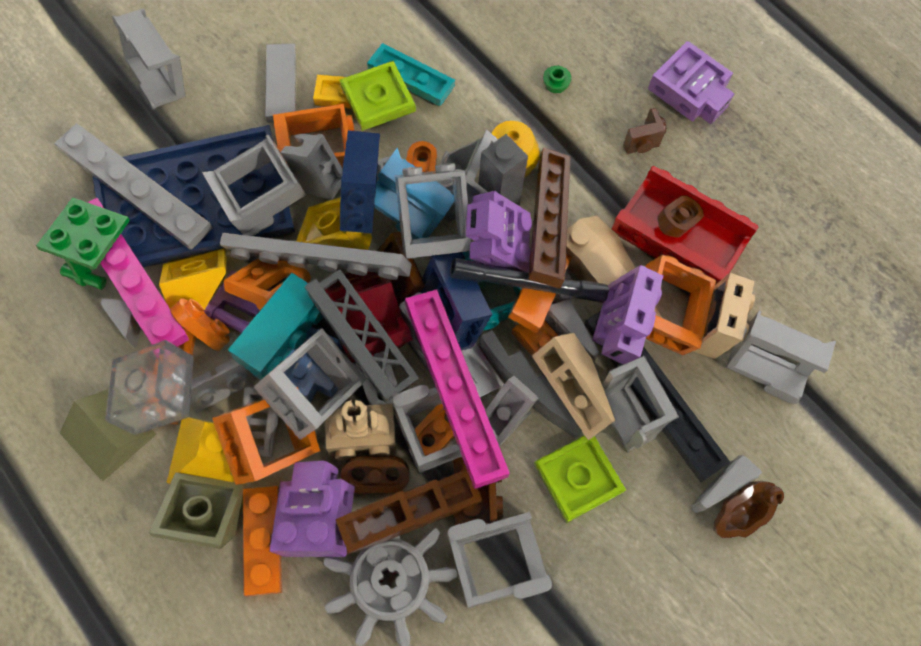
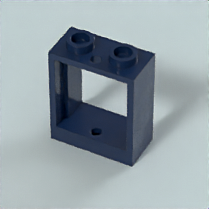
(359, 181)
(461, 299)

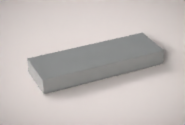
(280, 79)

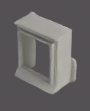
(147, 56)
(467, 159)
(258, 213)
(778, 375)
(413, 402)
(630, 418)
(478, 530)

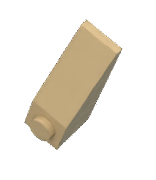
(576, 382)

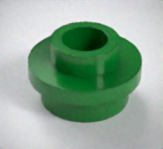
(559, 84)

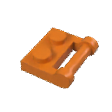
(257, 277)

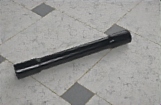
(480, 272)

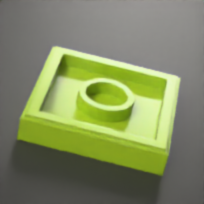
(377, 95)
(579, 477)

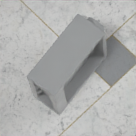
(439, 244)
(291, 403)

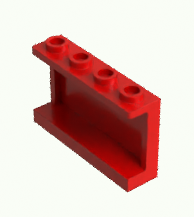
(708, 246)

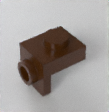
(647, 136)

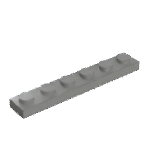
(134, 186)
(324, 256)

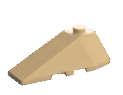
(597, 252)

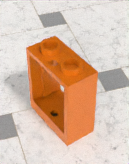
(312, 121)
(701, 289)
(241, 448)

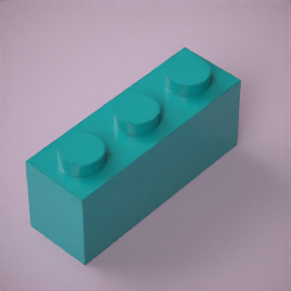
(276, 328)

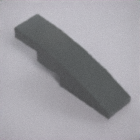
(516, 365)

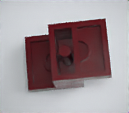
(381, 301)

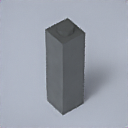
(503, 169)

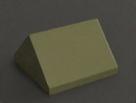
(97, 441)
(199, 511)

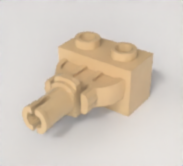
(360, 430)

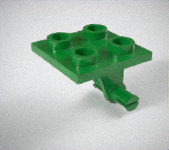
(83, 238)

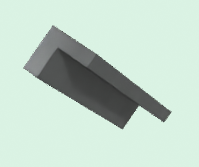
(351, 341)

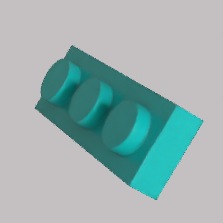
(417, 76)

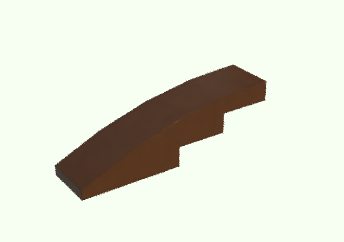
(407, 511)

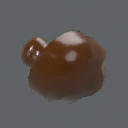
(748, 509)

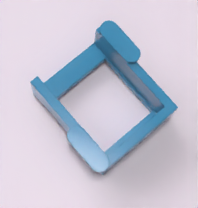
(426, 201)

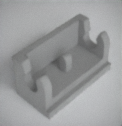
(314, 165)

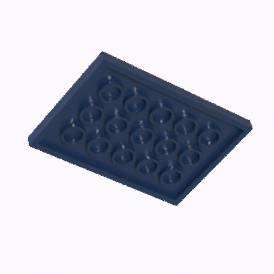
(180, 173)

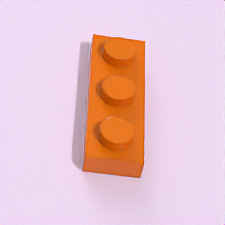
(261, 566)

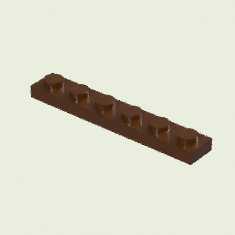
(550, 219)

